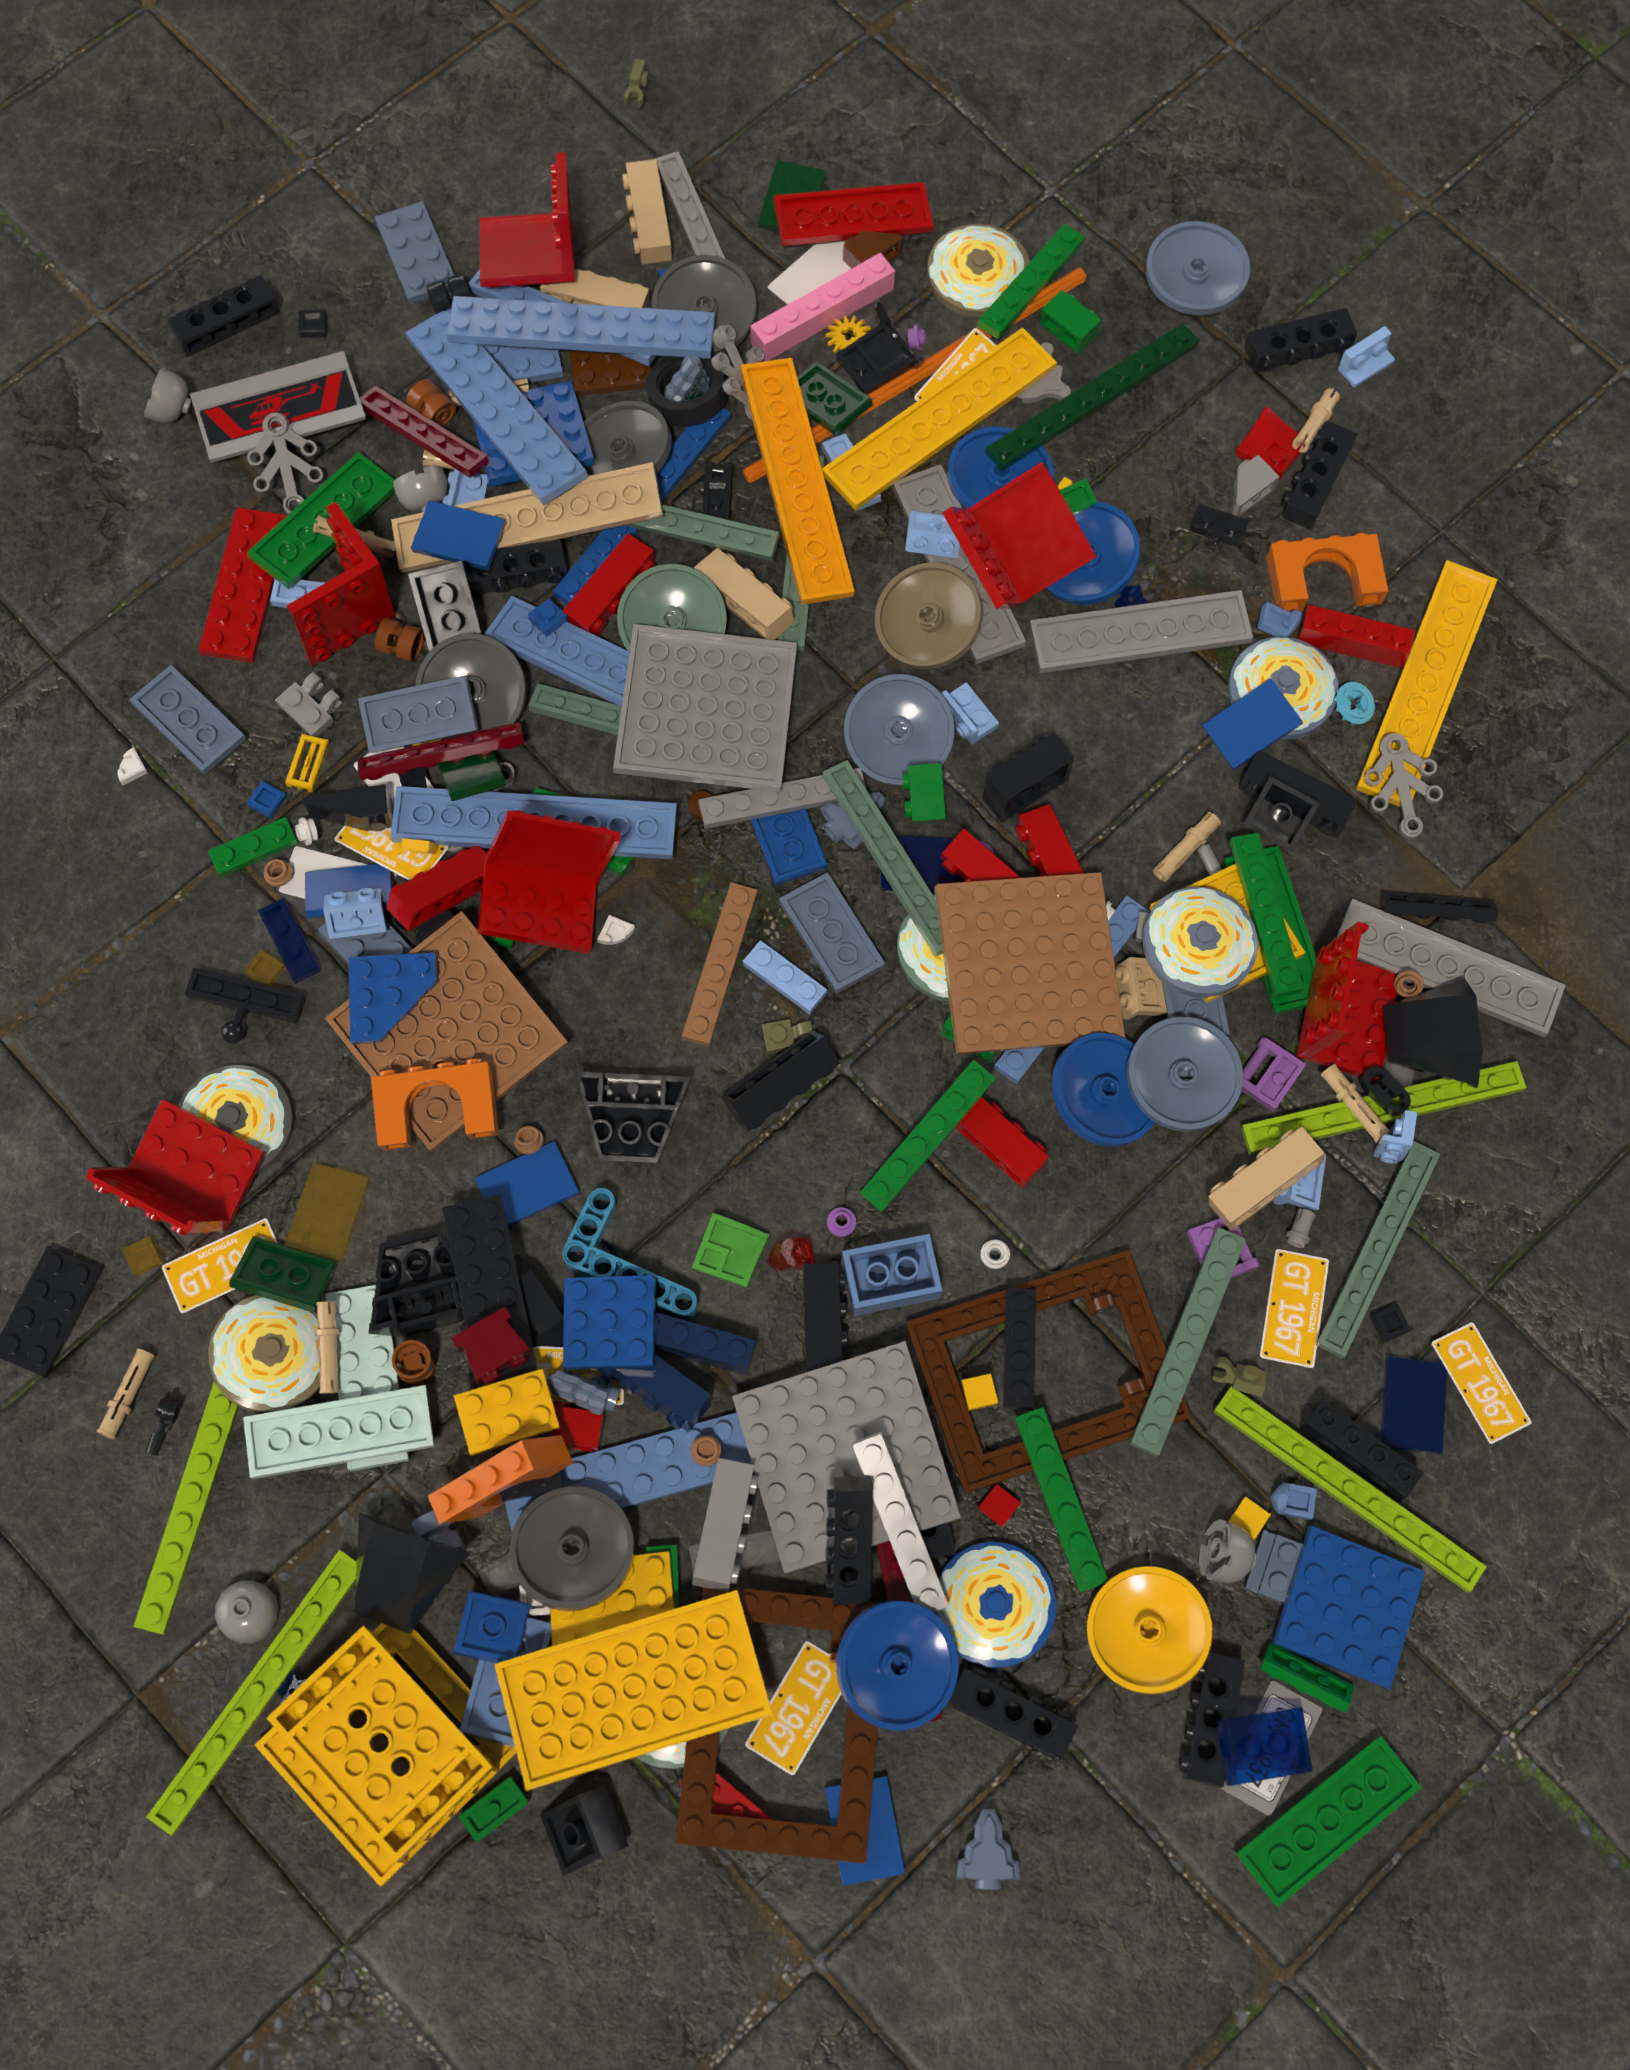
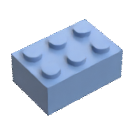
(891, 1274)

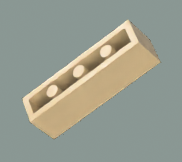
(648, 211)
(599, 290)
(747, 596)
(1265, 1178)

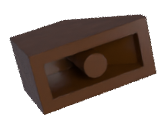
(868, 244)

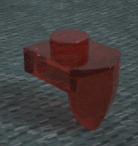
(791, 1254)

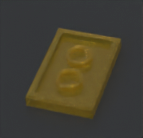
(327, 1212)

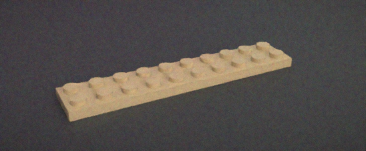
(590, 506)

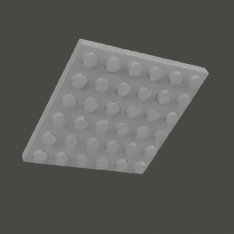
(705, 708)
(804, 1436)

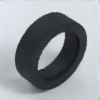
(688, 412)

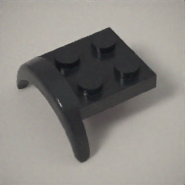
(877, 355)

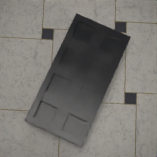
(47, 1311)

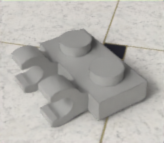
(305, 710)

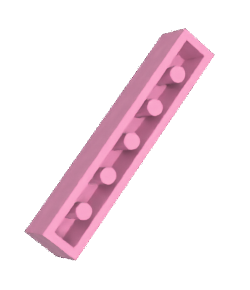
(823, 305)

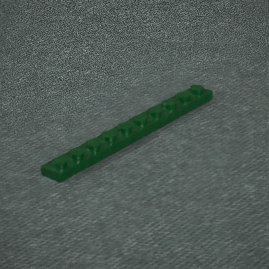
(1091, 397)

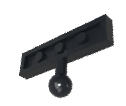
(243, 997)

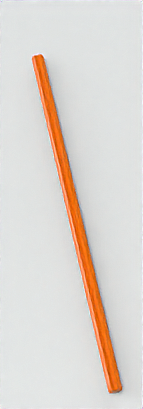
(931, 364)

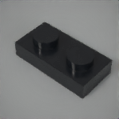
(1219, 525)

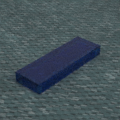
(289, 941)

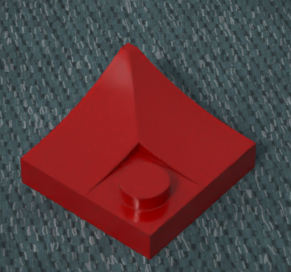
(1272, 442)

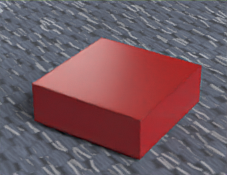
(999, 1506)

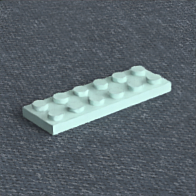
(363, 1358)
(338, 1432)

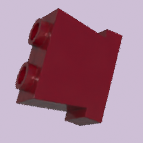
(492, 1346)

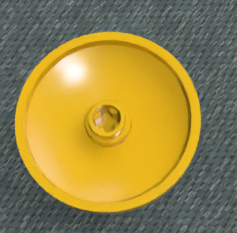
(1149, 1630)

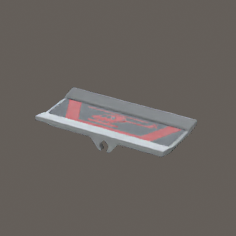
(309, 394)

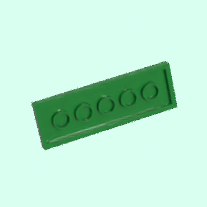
(293, 546)
(1294, 918)
(1328, 1821)

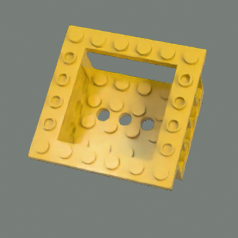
(350, 1785)

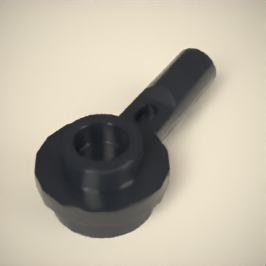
(166, 1411)

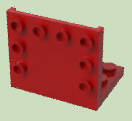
(531, 246)
(1021, 538)
(347, 604)
(543, 880)
(1345, 1008)
(184, 1172)

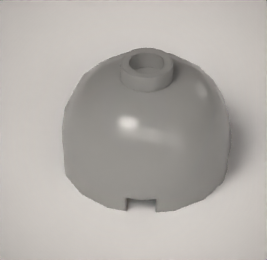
(168, 398)
(417, 489)
(1227, 1554)
(247, 1612)

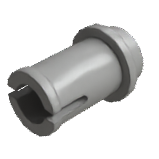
(1299, 1233)

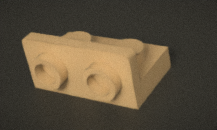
(1139, 989)

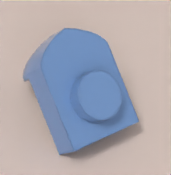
(1278, 620)
(1294, 1501)

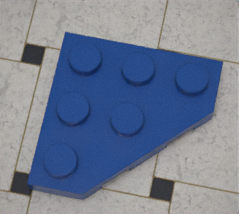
(386, 991)

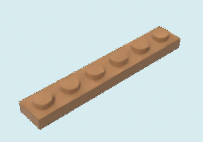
(719, 964)

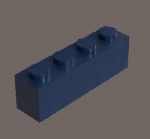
(703, 1344)
(664, 1390)

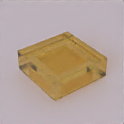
(264, 969)
(142, 1256)

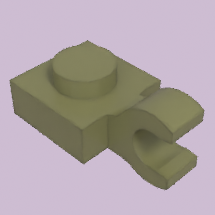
(638, 79)
(781, 1035)
(1244, 1378)

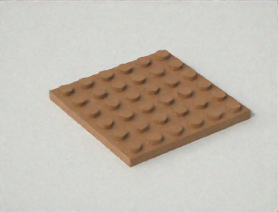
(1028, 962)
(468, 1015)

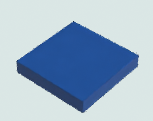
(491, 1628)

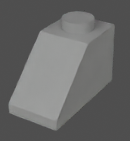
(1252, 484)

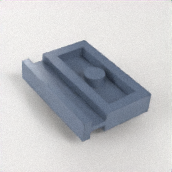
(1273, 1567)

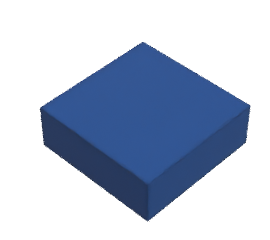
(266, 800)

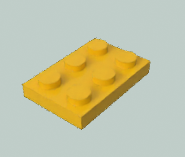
(506, 1412)

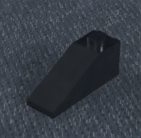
(357, 808)

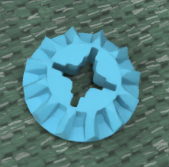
(1364, 704)

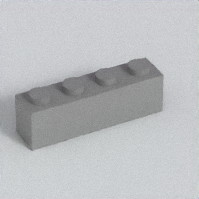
(723, 1525)

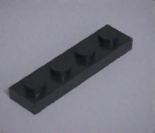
(1448, 907)
(1019, 1349)

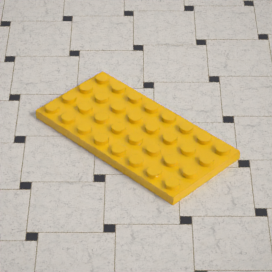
(632, 1690)

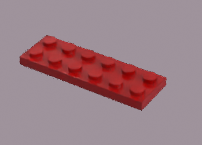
(847, 212)
(240, 592)

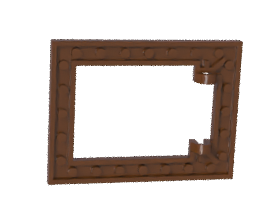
(1103, 1284)
(840, 1843)

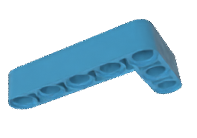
(594, 1256)

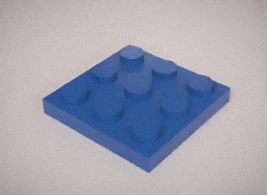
(609, 1322)

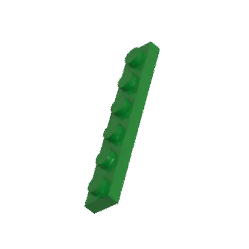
(1031, 281)
(1266, 915)
(928, 1136)
(1061, 1500)

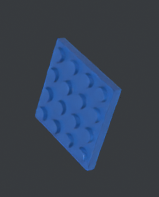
(561, 411)
(1349, 1607)

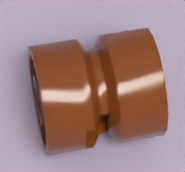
(431, 402)
(395, 638)
(413, 1363)

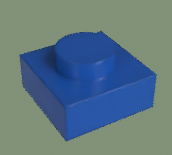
(547, 617)

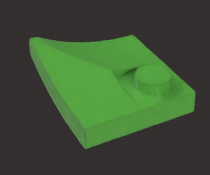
(730, 1251)

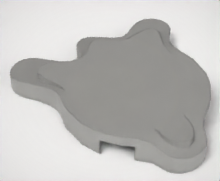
(1047, 387)

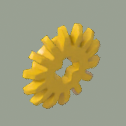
(839, 339)

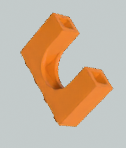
(1355, 554)
(395, 1093)
(478, 1490)

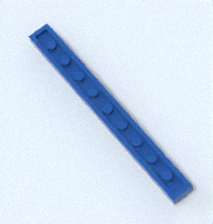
(681, 458)

